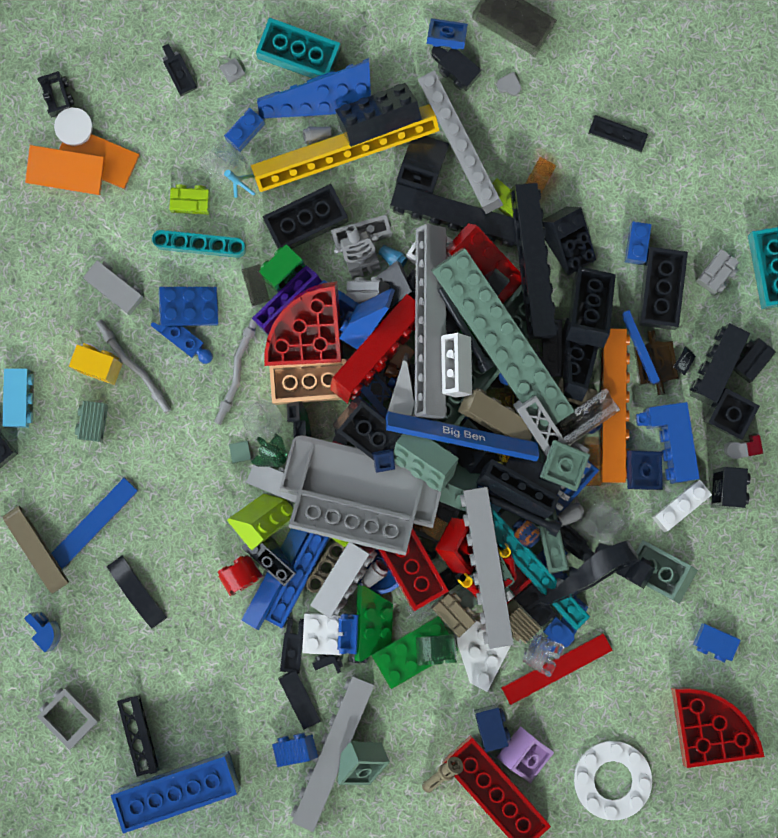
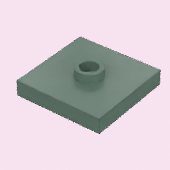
(565, 465)

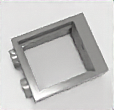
(46, 708)

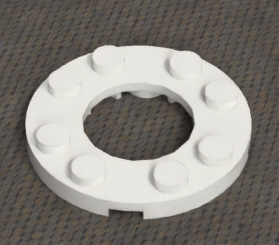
(640, 786)

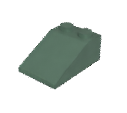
(670, 575)

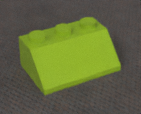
(261, 519)

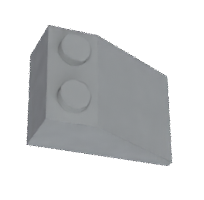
(404, 391)

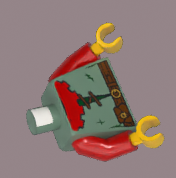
(508, 573)

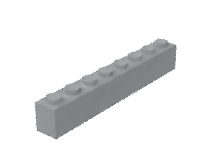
(460, 142)
(488, 568)
(328, 761)

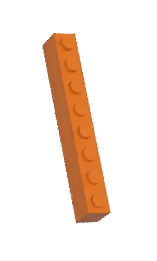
(613, 430)

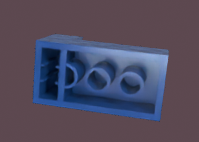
(677, 439)

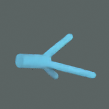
(237, 181)

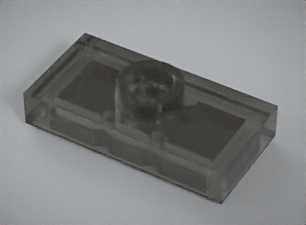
(255, 285)

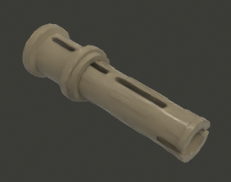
(445, 773)

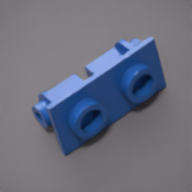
(349, 626)

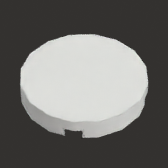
(73, 126)

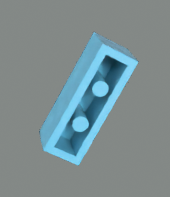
(17, 398)

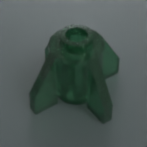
(271, 453)

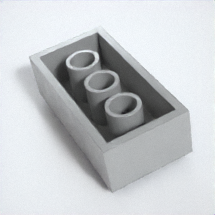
(343, 579)

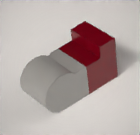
(744, 449)

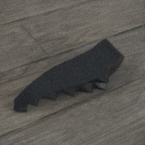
(595, 568)

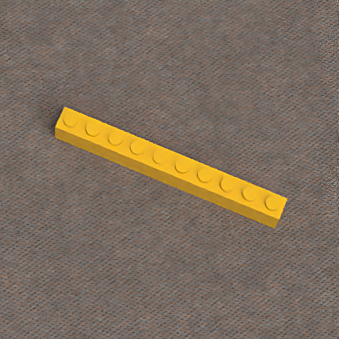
(336, 152)

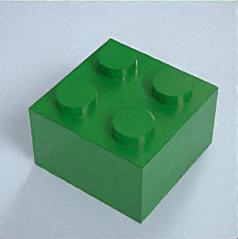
(281, 268)

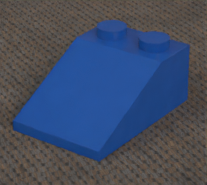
(364, 318)

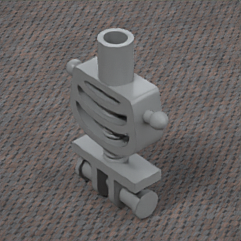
(359, 251)

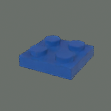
(447, 34)

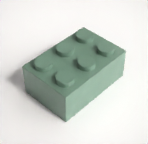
(425, 460)

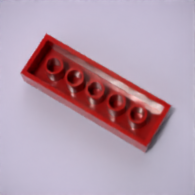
(375, 351)
(497, 793)

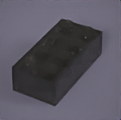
(516, 22)

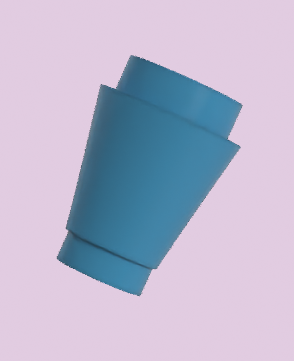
(391, 255)

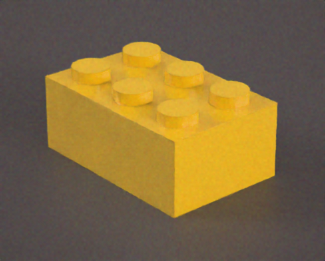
(96, 363)

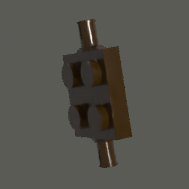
(663, 360)

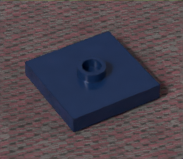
(644, 470)

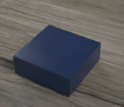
(383, 460)

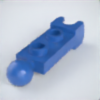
(185, 341)

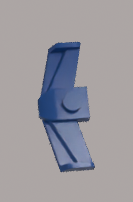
(561, 630)

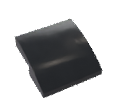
(530, 603)

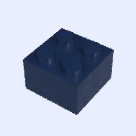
(491, 727)

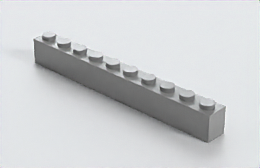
(429, 323)

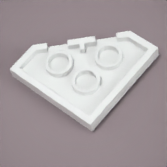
(480, 660)

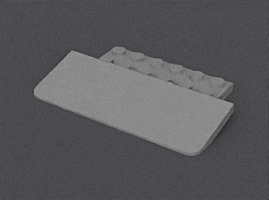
(350, 501)

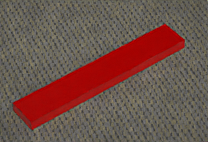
(565, 665)

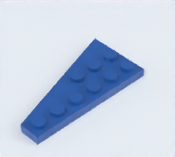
(319, 94)

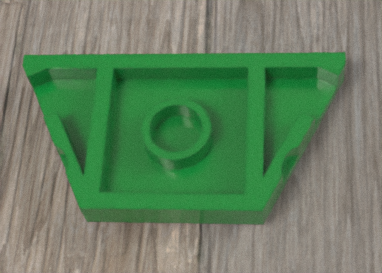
(374, 623)

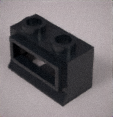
(45, 82)

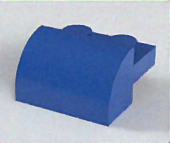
(47, 634)

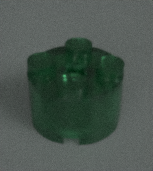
(436, 649)

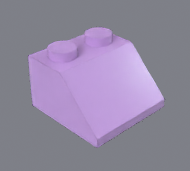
(525, 755)

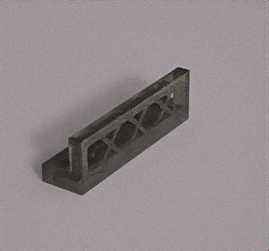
(586, 418)

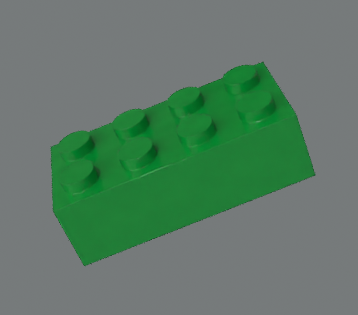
(399, 658)

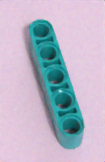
(190, 240)

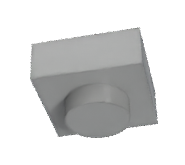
(232, 70)

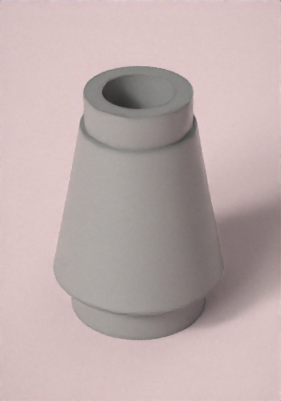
(316, 134)
(572, 513)
(375, 573)

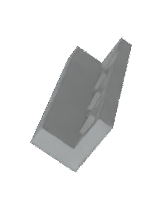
(533, 427)

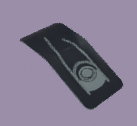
(684, 361)

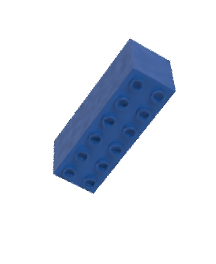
(175, 792)

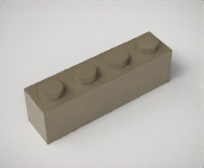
(494, 416)

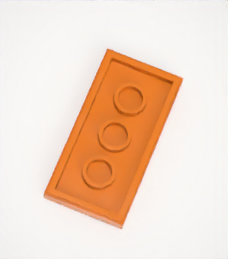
(118, 160)
(65, 170)

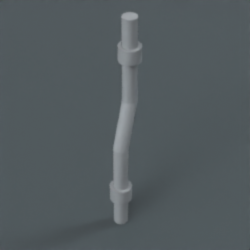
(110, 338)
(225, 405)

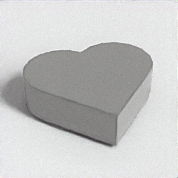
(509, 84)

